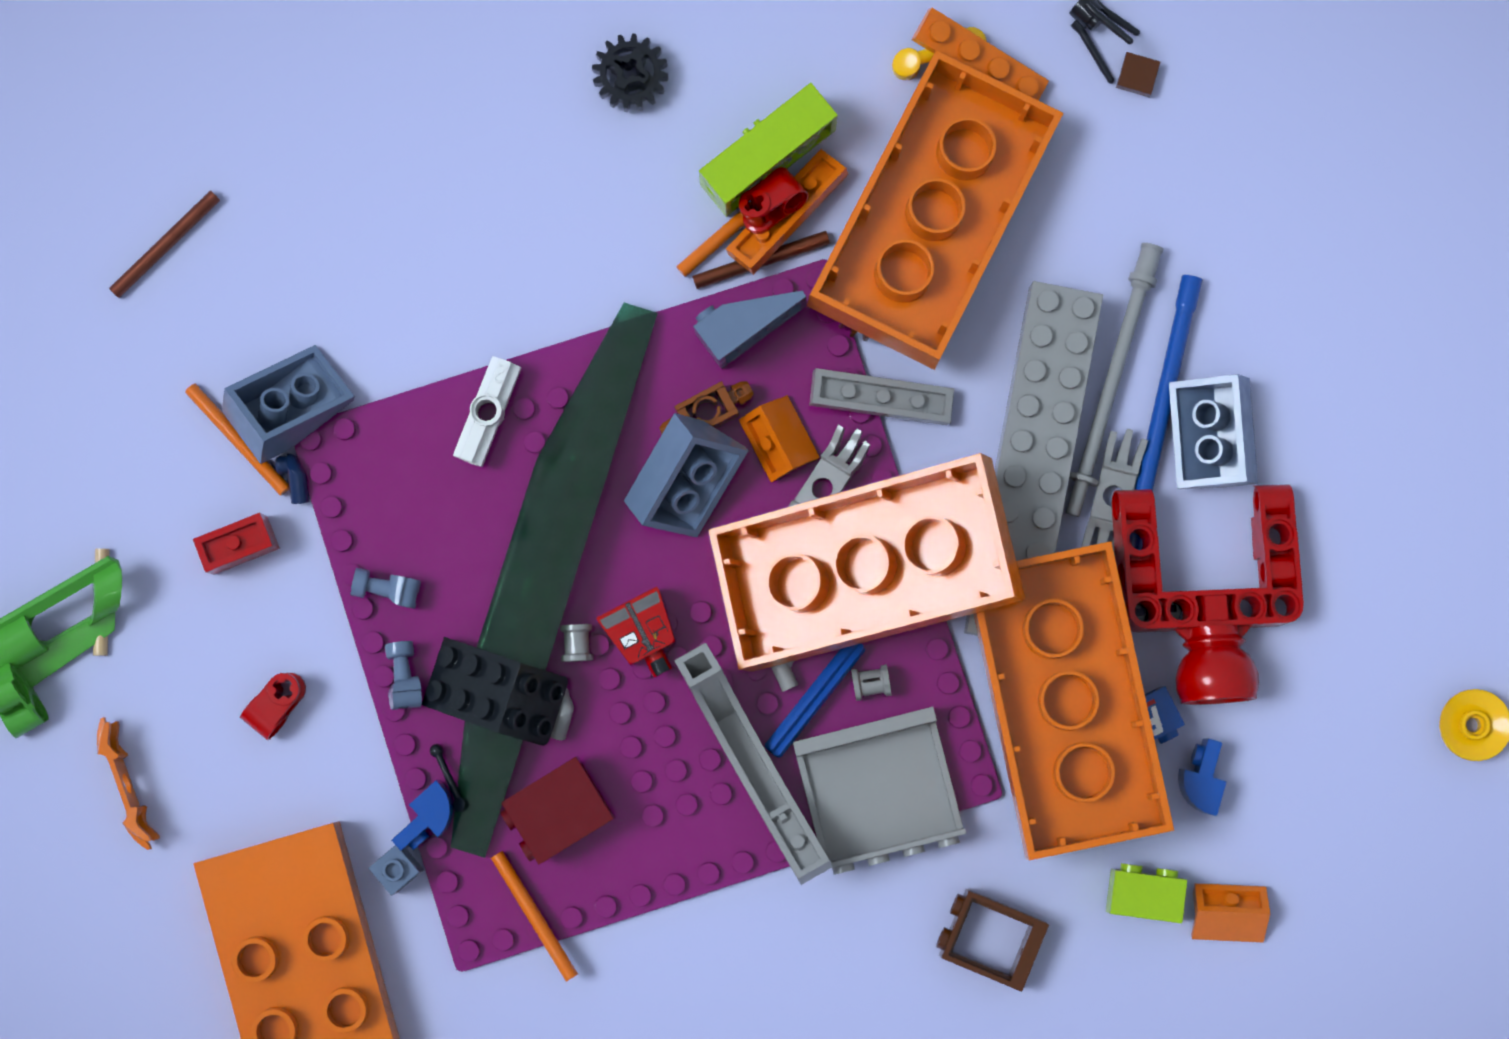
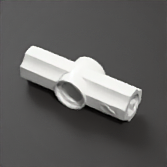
(494, 389)

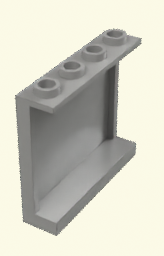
(879, 789)

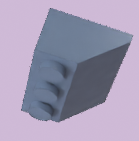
(1213, 432)
(684, 476)

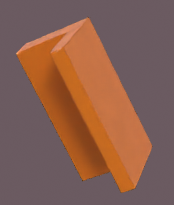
(778, 438)
(1230, 912)

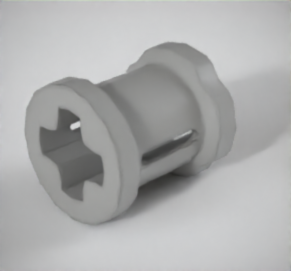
(576, 642)
(871, 682)

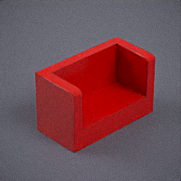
(236, 543)

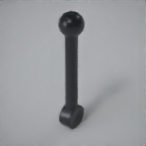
(460, 803)

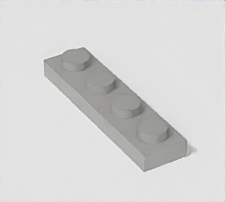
(881, 396)

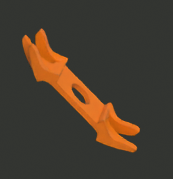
(135, 814)

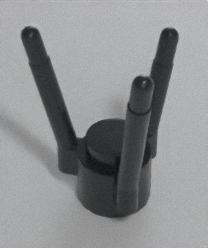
(1091, 14)

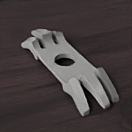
(835, 467)
(1113, 474)

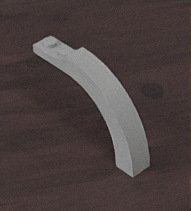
(752, 763)

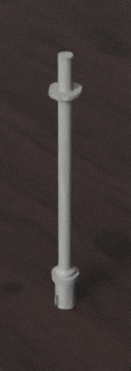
(1141, 281)

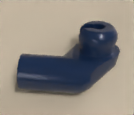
(296, 475)

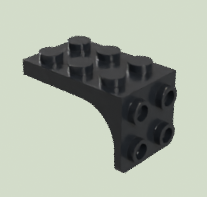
(495, 692)

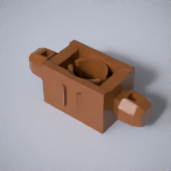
(739, 393)

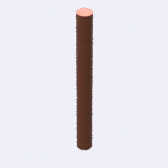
(164, 244)
(783, 252)

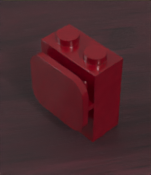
(556, 811)

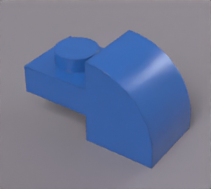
(1199, 786)
(434, 811)

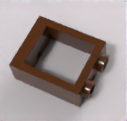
(1026, 954)

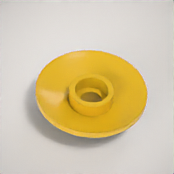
(1492, 727)

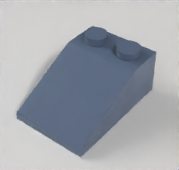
(741, 324)
(285, 402)

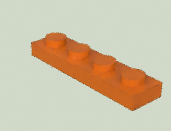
(959, 43)
(819, 179)

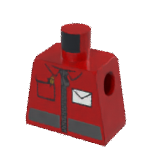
(641, 630)

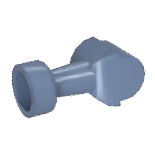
(398, 589)
(406, 689)

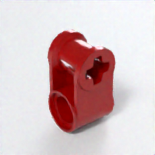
(772, 199)
(269, 708)

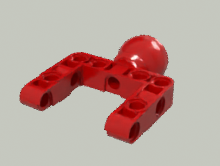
(1211, 619)

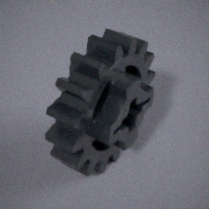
(636, 59)

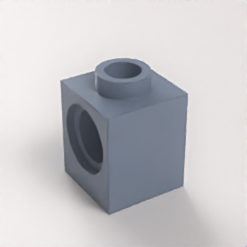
(396, 869)

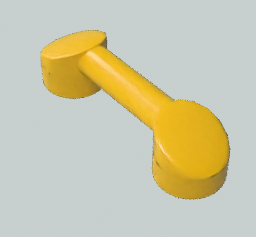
(908, 61)

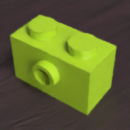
(1146, 894)

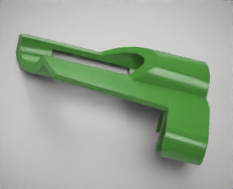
(29, 660)

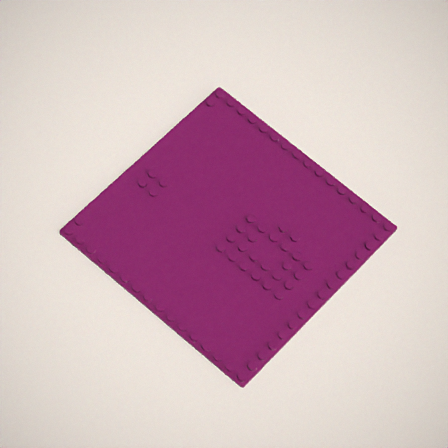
(682, 819)

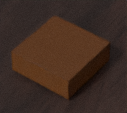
(1138, 74)

